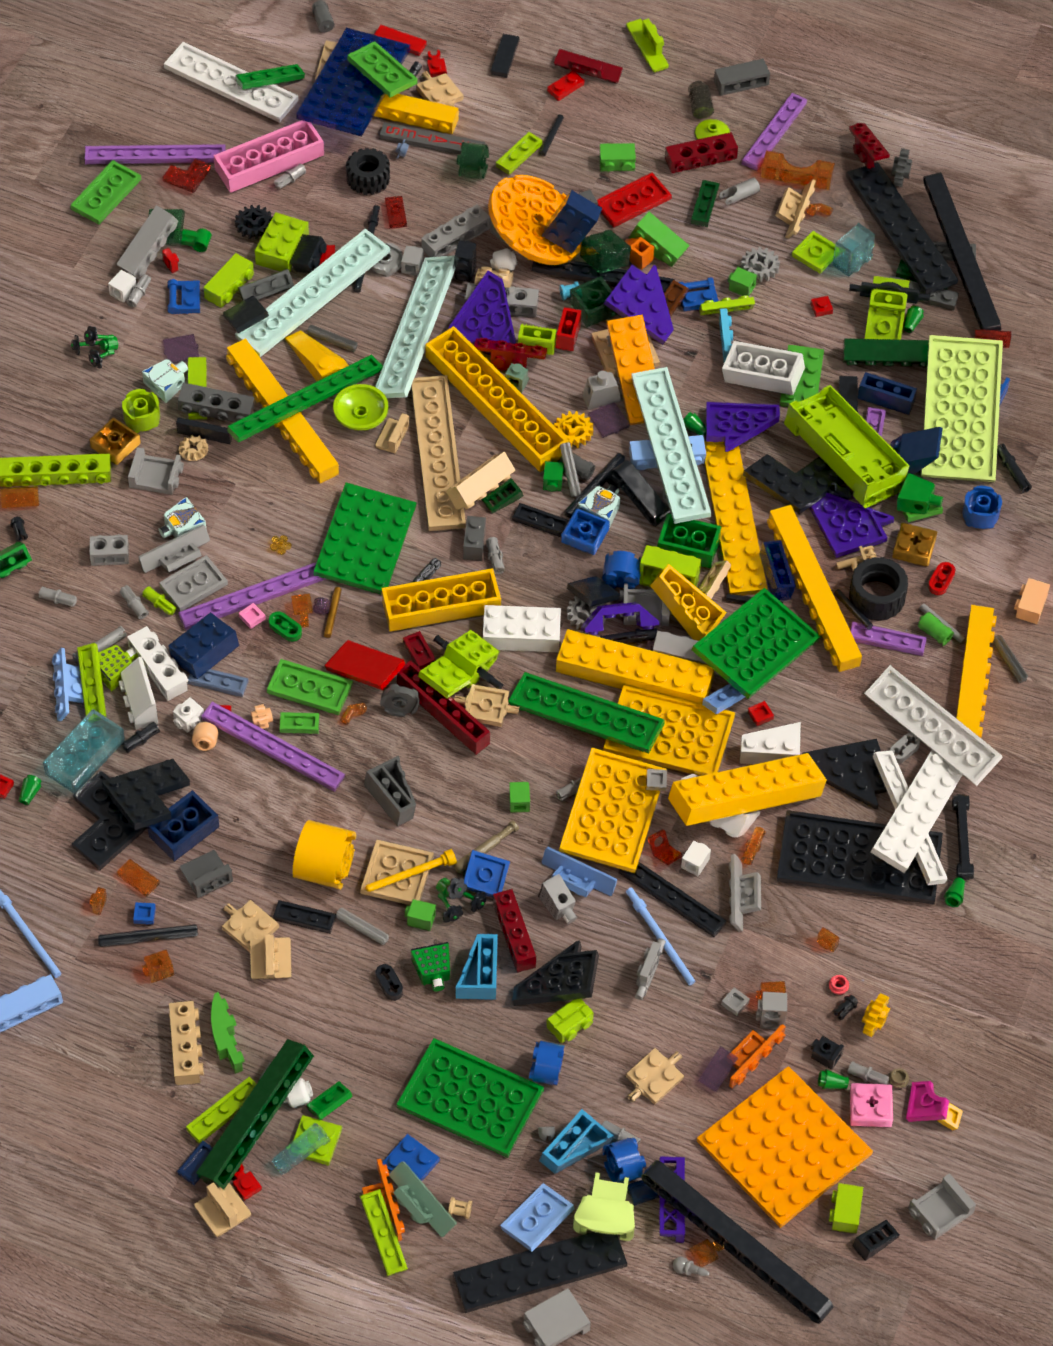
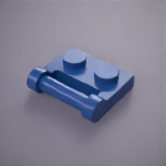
(190, 297)
(695, 298)

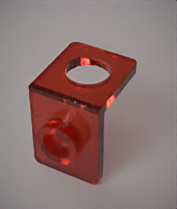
(665, 851)

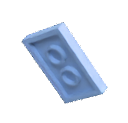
(537, 1217)

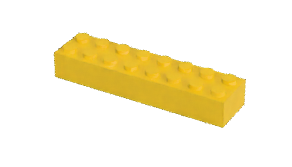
(632, 666)
(746, 789)

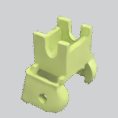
(606, 1210)

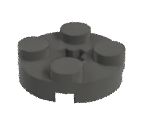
(408, 698)

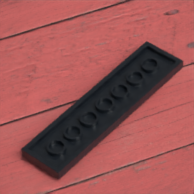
(538, 1270)

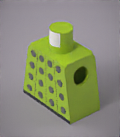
(113, 662)

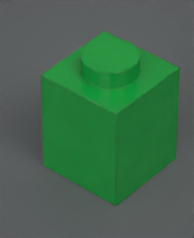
(553, 476)

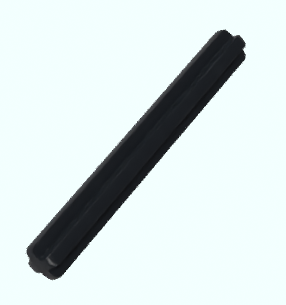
(599, 480)
(148, 935)

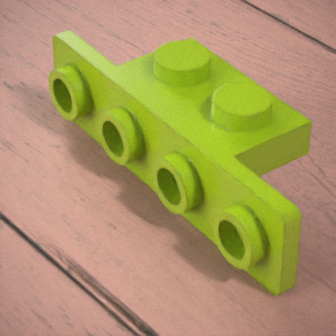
(649, 43)

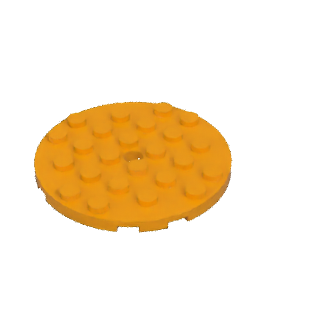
(513, 212)

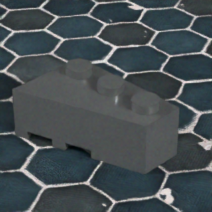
(391, 790)

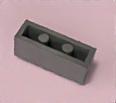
(741, 77)

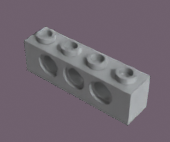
(520, 300)

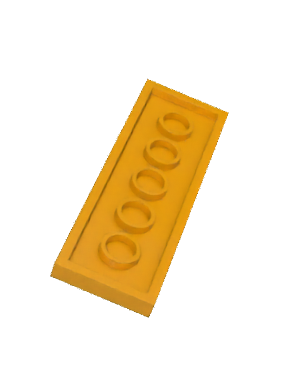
(631, 356)

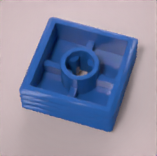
(585, 531)

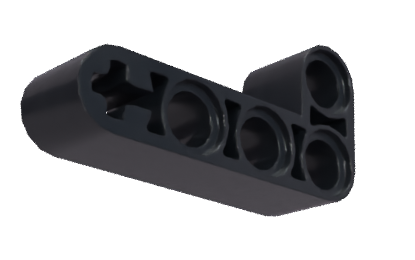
(639, 491)

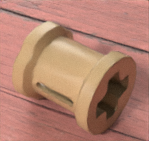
(460, 1208)

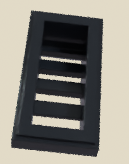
(866, 1248)

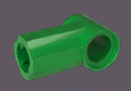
(197, 239)

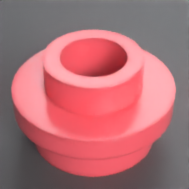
(839, 979)

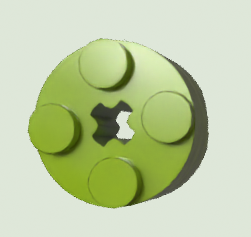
(141, 410)

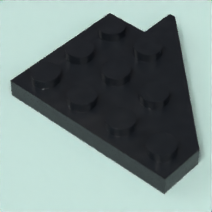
(852, 770)
(561, 979)

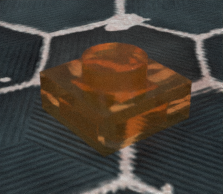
(98, 900)
(828, 939)

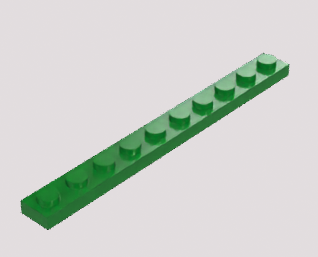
(304, 398)

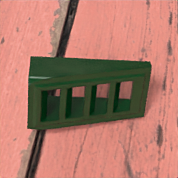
(504, 488)

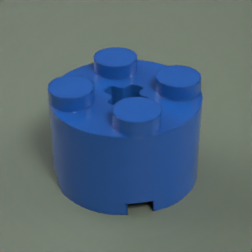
(981, 507)
(621, 569)
(548, 1062)
(623, 1160)

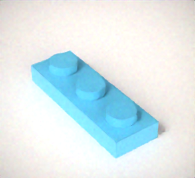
(726, 334)

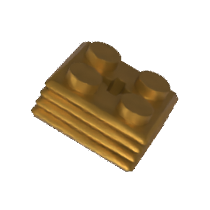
(115, 440)
(919, 553)

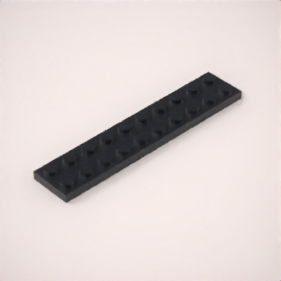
(902, 228)

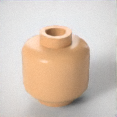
(205, 736)

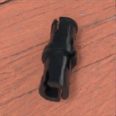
(140, 737)

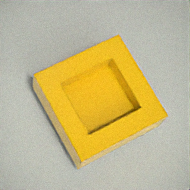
(953, 1117)

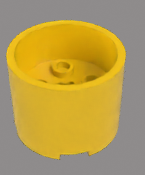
(323, 854)

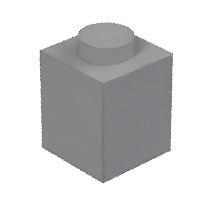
(412, 260)

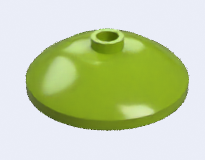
(360, 400)

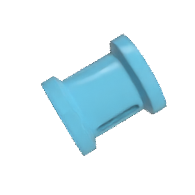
(565, 290)

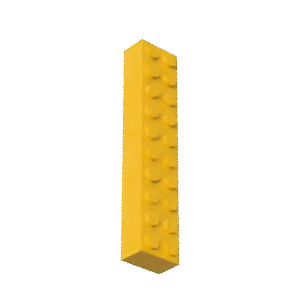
(496, 398)

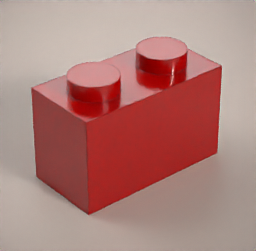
(568, 329)

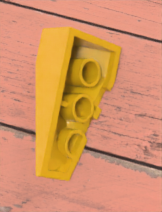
(315, 356)

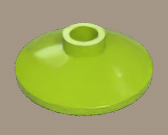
(710, 128)

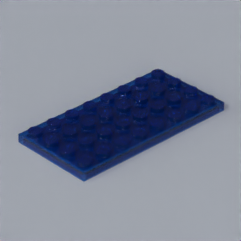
(342, 94)

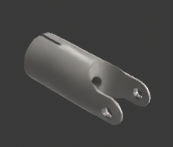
(740, 191)

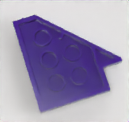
(644, 296)
(486, 313)
(738, 421)
(849, 524)

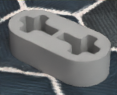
(907, 751)

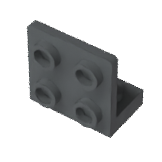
(206, 873)

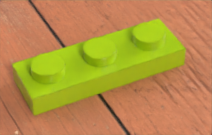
(519, 153)
(742, 303)

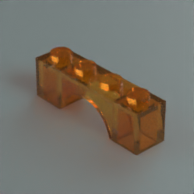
(777, 168)

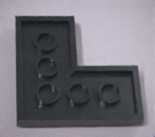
(792, 488)
(139, 791)
(111, 831)

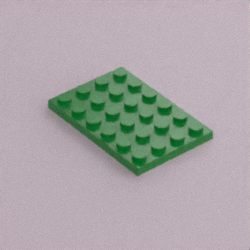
(365, 538)
(756, 643)
(470, 1097)

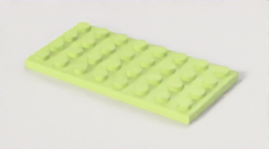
(965, 402)

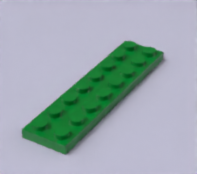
(586, 712)

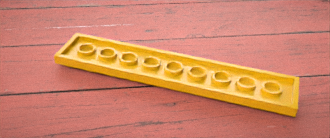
(734, 513)

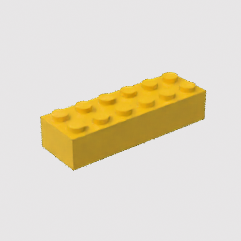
(440, 599)

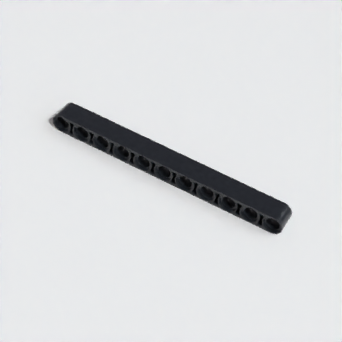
(961, 252)
(737, 1241)

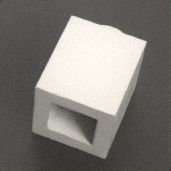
(121, 285)
(696, 858)

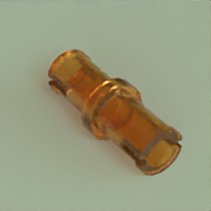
(753, 845)

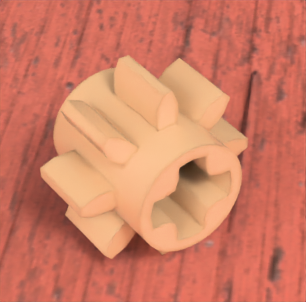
(261, 716)

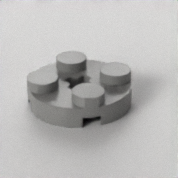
(389, 266)

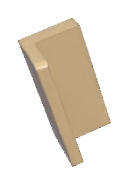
(393, 434)

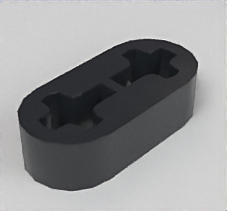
(392, 980)

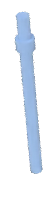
(5, 903)
(640, 906)

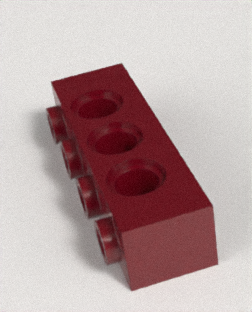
(701, 152)
(514, 930)

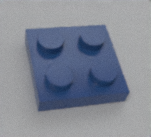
(485, 873)
(415, 1155)

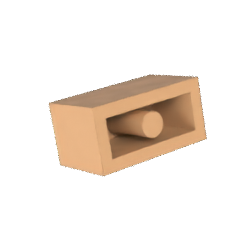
(1032, 601)

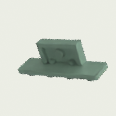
(419, 1200)

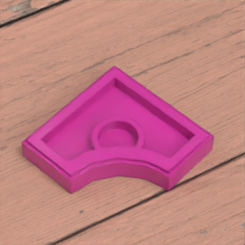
(925, 1104)

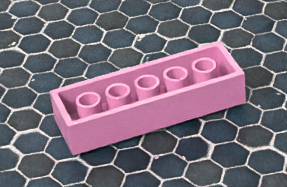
(268, 155)

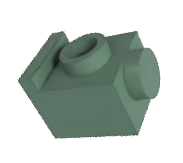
(519, 373)

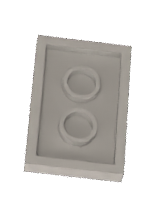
(193, 583)

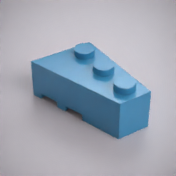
(480, 971)
(575, 1142)

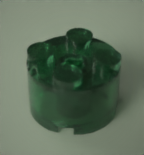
(473, 160)

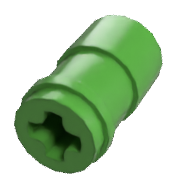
(934, 627)

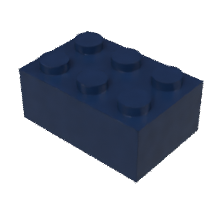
(571, 222)
(203, 645)
(189, 824)

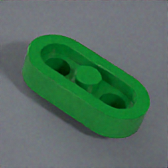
(286, 627)

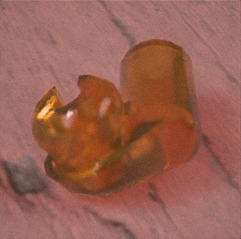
(812, 208)
(352, 711)

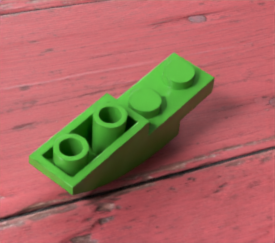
(224, 1033)

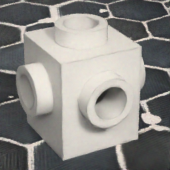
(187, 715)

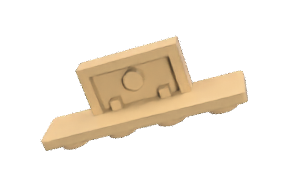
(793, 206)

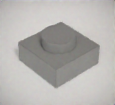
(656, 780)
(735, 1001)

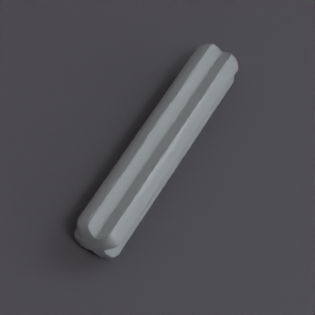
(570, 469)
(362, 926)

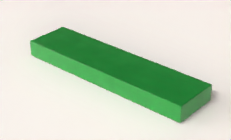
(270, 76)

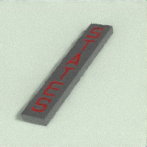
(424, 138)

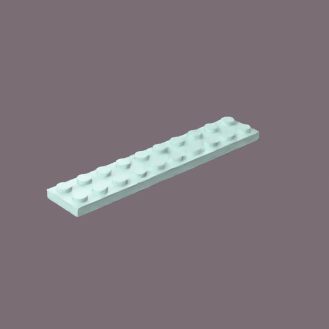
(315, 291)
(416, 326)
(671, 445)

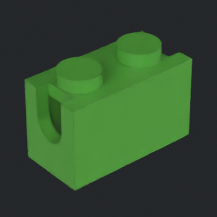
(617, 157)

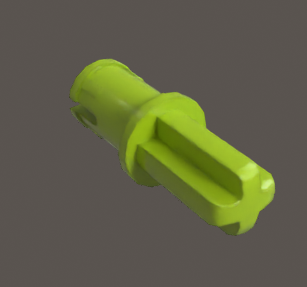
(159, 600)

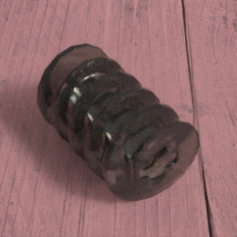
(700, 100)

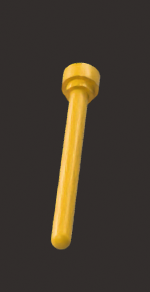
(447, 858)

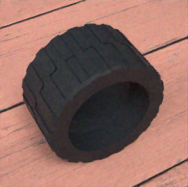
(884, 571)

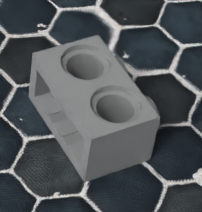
(108, 550)
(772, 1010)

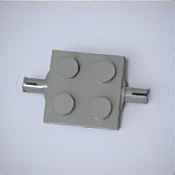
(647, 970)

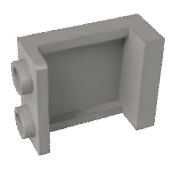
(154, 473)
(648, 600)
(942, 1207)
(556, 1320)

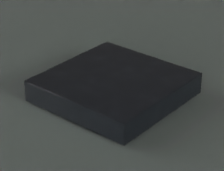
(245, 314)
(593, 591)

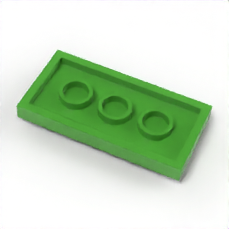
(382, 69)
(105, 192)
(810, 378)
(309, 687)

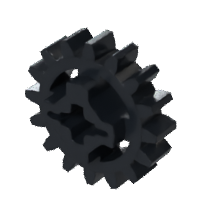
(252, 221)

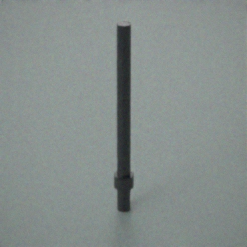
(373, 223)

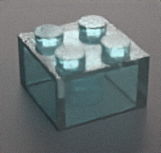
(854, 250)

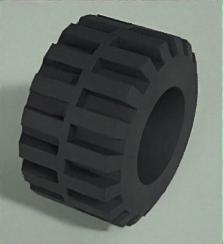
(372, 161)

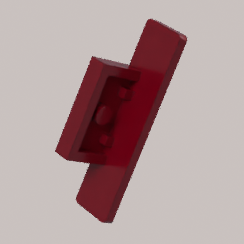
(588, 66)
(867, 145)
(506, 353)

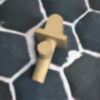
(866, 553)

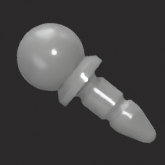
(682, 1265)

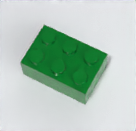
(691, 539)

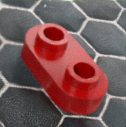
(941, 580)

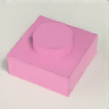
(252, 616)

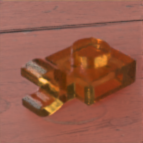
(302, 606)
(705, 1252)

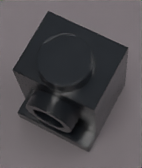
(829, 1056)

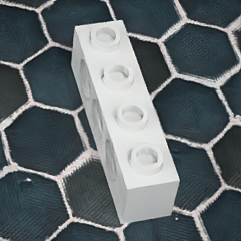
(169, 686)

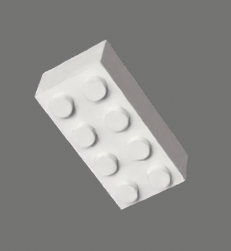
(763, 367)
(522, 628)

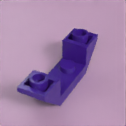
(595, 621)

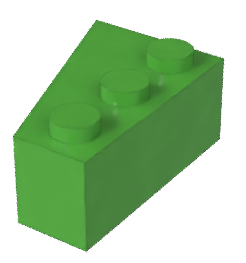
(667, 244)

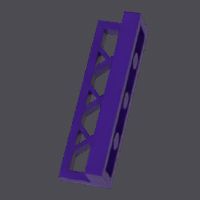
(679, 1219)

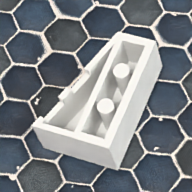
(770, 744)

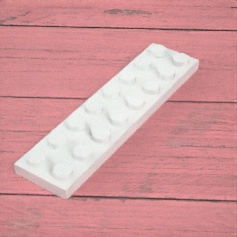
(220, 78)
(933, 725)
(917, 812)

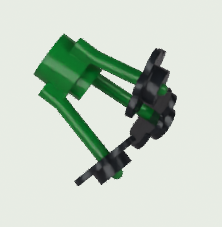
(108, 343)
(454, 889)

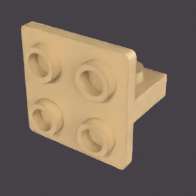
(270, 957)
(222, 1209)

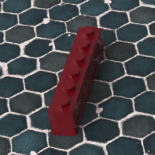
(445, 710)

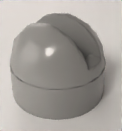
(546, 1131)

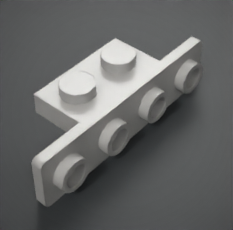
(176, 551)
(744, 893)

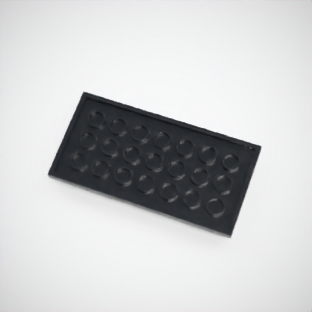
(838, 857)

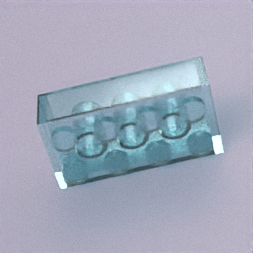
(83, 751)

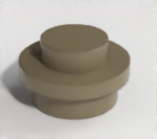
(899, 1078)

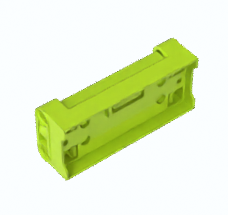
(848, 445)

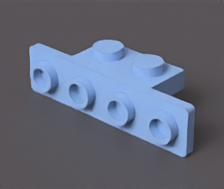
(67, 684)

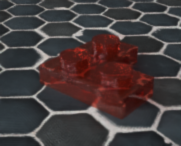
(189, 179)

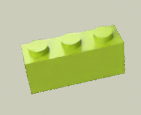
(228, 279)

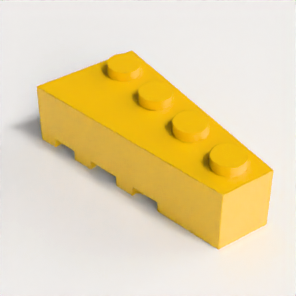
(687, 603)

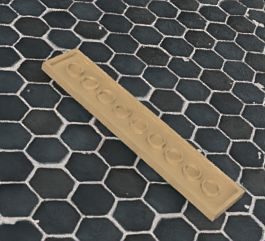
(437, 451)

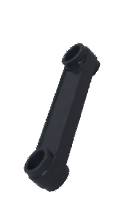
(961, 805)

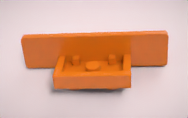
(751, 1051)
(387, 1193)

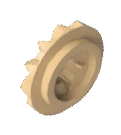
(193, 454)

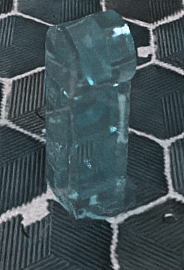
(300, 1148)

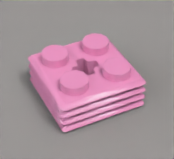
(860, 1111)

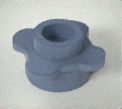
(402, 149)

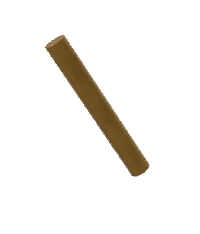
(332, 612)

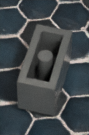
(474, 538)

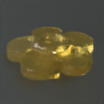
(280, 545)

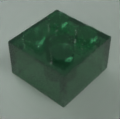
(605, 251)
(591, 299)

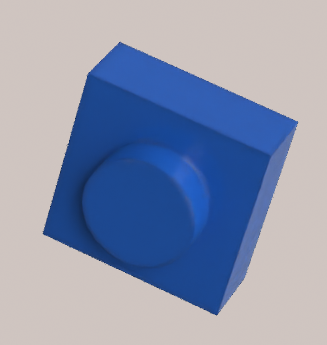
(144, 913)

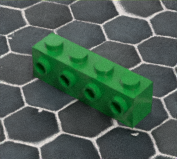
(13, 558)

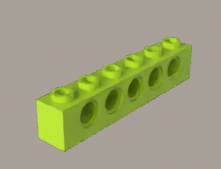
(68, 468)

